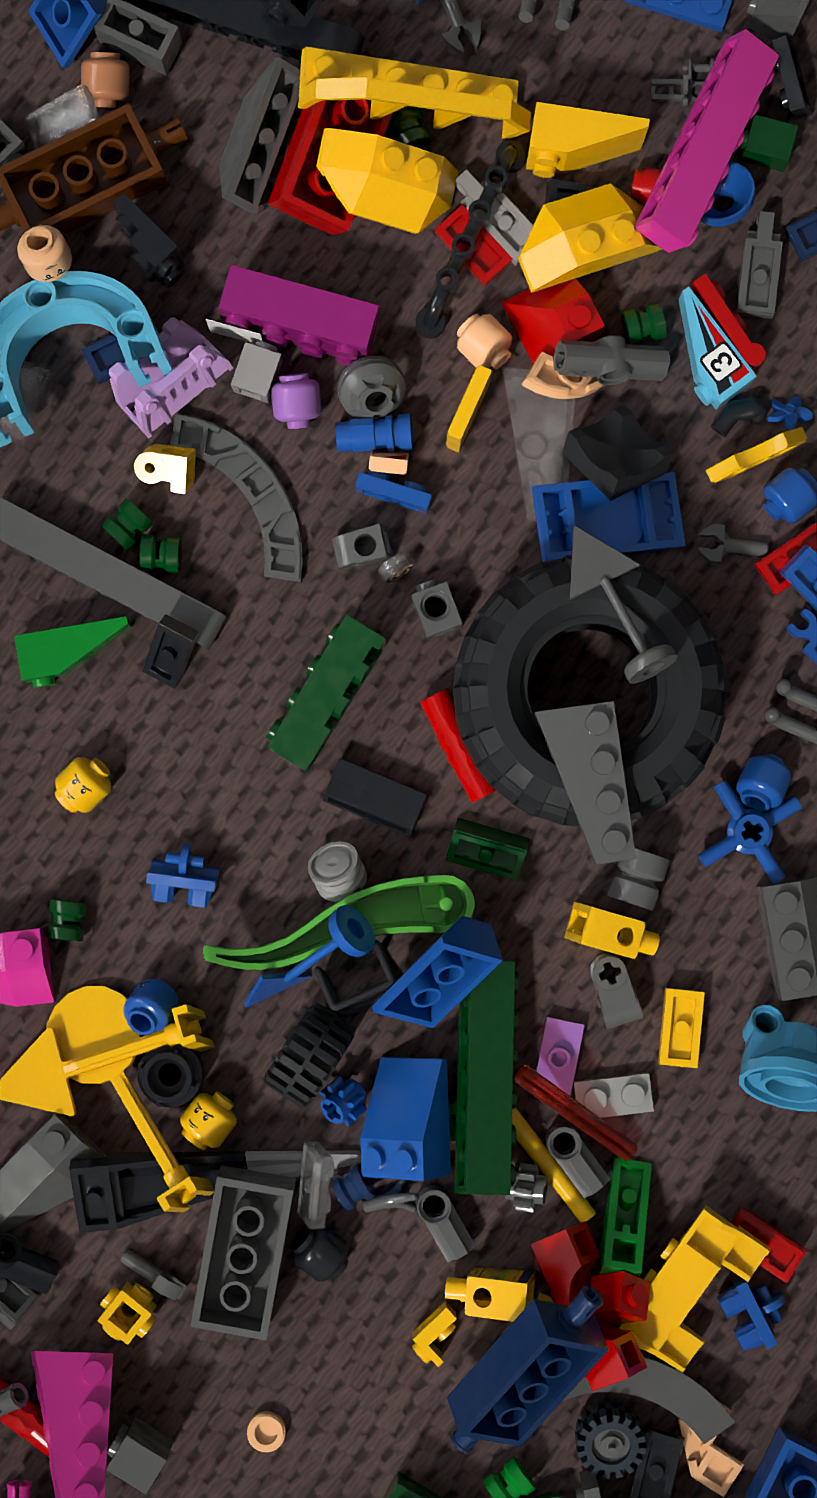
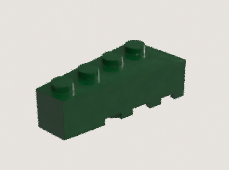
(327, 692)

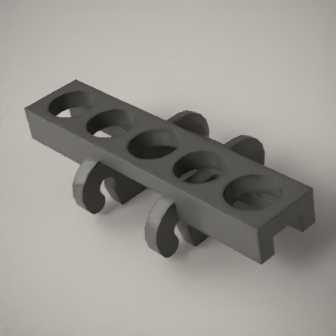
(686, 84)

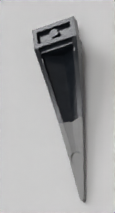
(126, 1184)

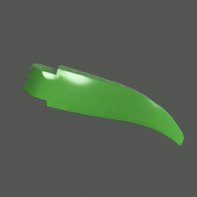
(390, 907)

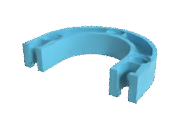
(72, 299)

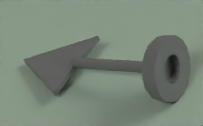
(596, 565)

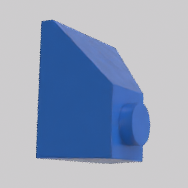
(66, 24)

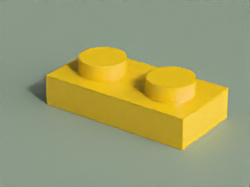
(681, 1028)

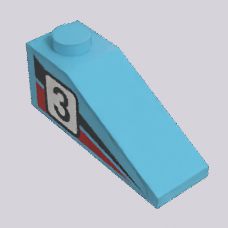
(713, 358)

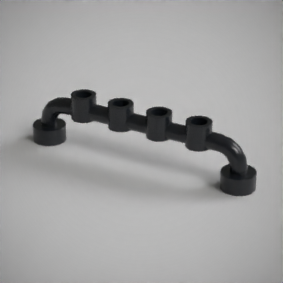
(508, 159)

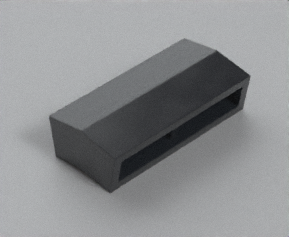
(374, 797)

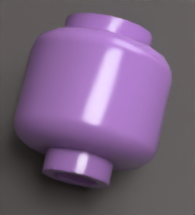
(296, 400)

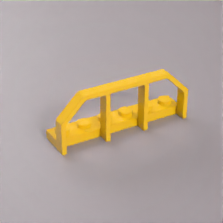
(401, 84)

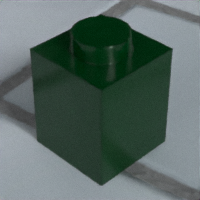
(768, 143)

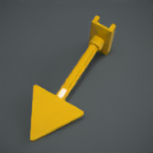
(42, 1076)

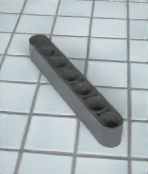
(105, 573)

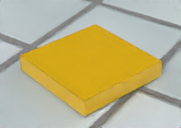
(468, 408)

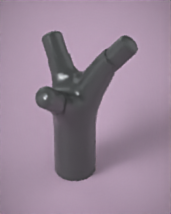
(391, 1199)

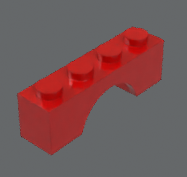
(567, 1267)

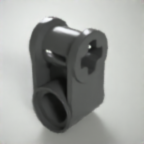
(615, 997)

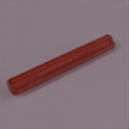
(575, 1112)

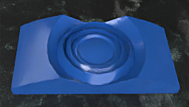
(631, 524)

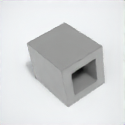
(257, 371)

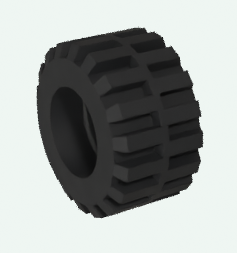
(309, 1055)

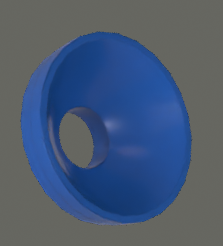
(740, 188)

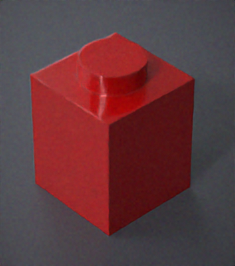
(623, 1297)

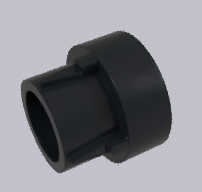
(167, 1094)

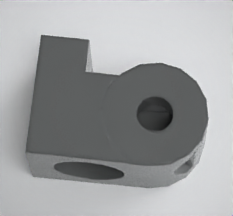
(362, 547)

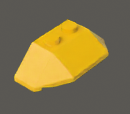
(386, 179)
(583, 237)

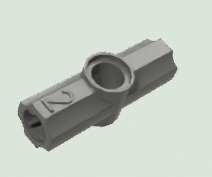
(611, 360)

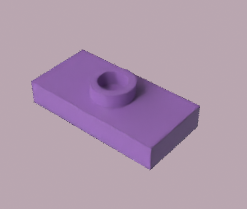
(560, 1052)

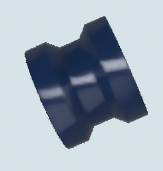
(352, 1187)

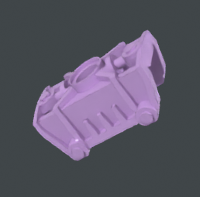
(194, 367)

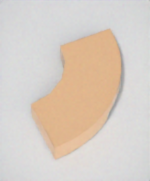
(549, 383)

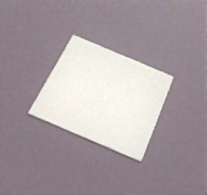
(233, 332)

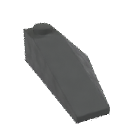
(39, 1172)

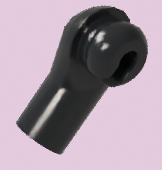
(738, 410)

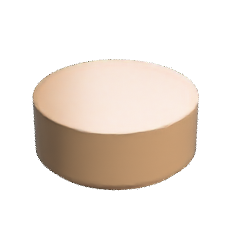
(266, 1431)

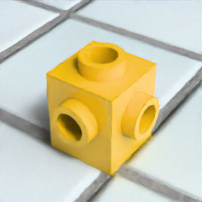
(119, 1323)

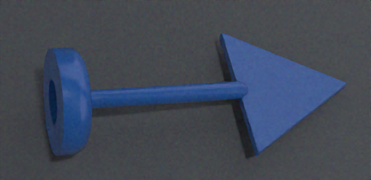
(349, 932)

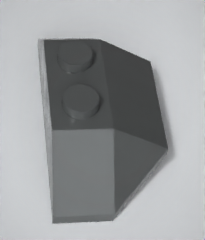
(261, 137)

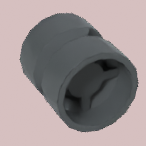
(638, 880)

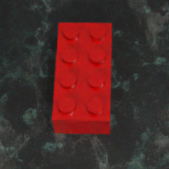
(300, 185)

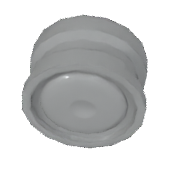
(337, 870)

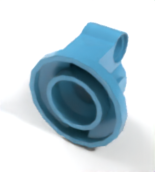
(780, 1064)

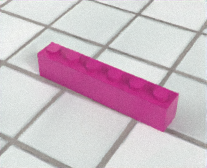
(707, 142)

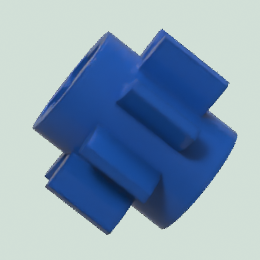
(343, 1101)

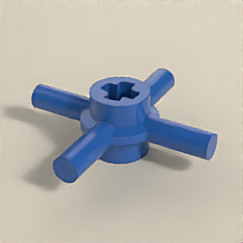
(735, 826)

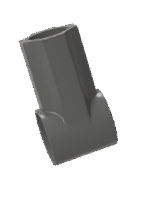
(577, 1161)
(445, 1224)

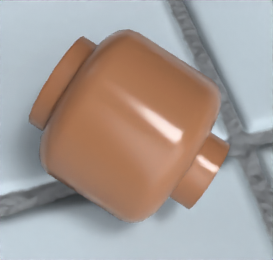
(106, 78)

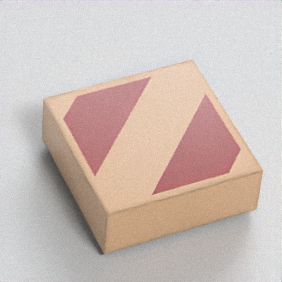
(389, 462)

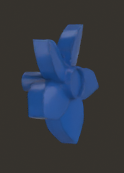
(790, 413)

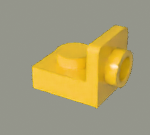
(436, 1326)

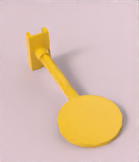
(94, 1021)

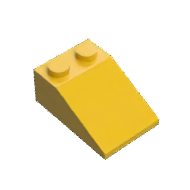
(577, 138)

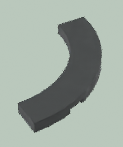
(257, 483)
(673, 1392)

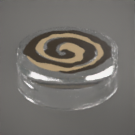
(396, 567)

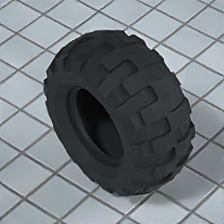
(536, 608)

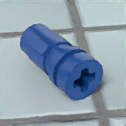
(375, 434)

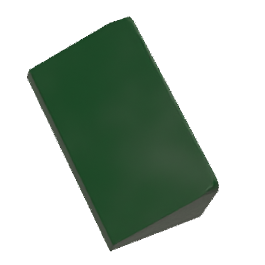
(487, 849)

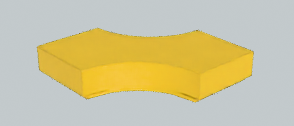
(756, 455)

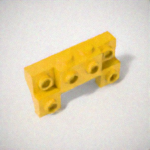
(683, 1279)

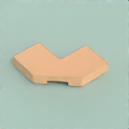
(709, 1462)

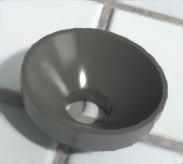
(370, 376)

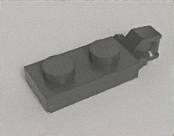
(759, 269)

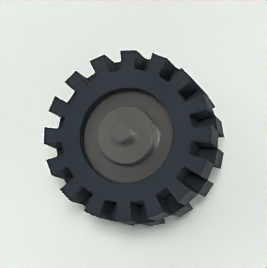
(610, 1439)

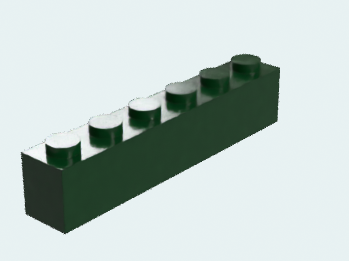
(486, 1085)

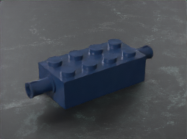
(528, 1371)

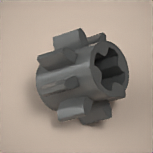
(529, 1188)

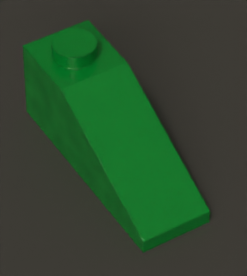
(61, 650)
(625, 1218)

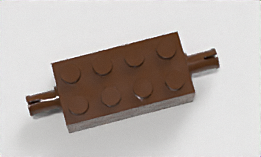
(85, 172)

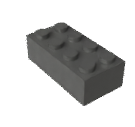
(243, 1252)

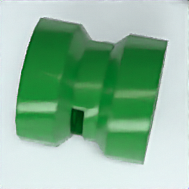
(510, 1481)

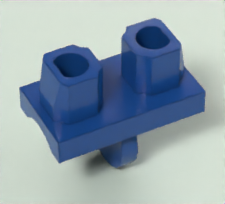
(182, 871)
(756, 1330)

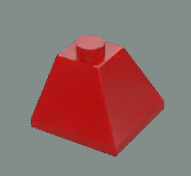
(552, 316)

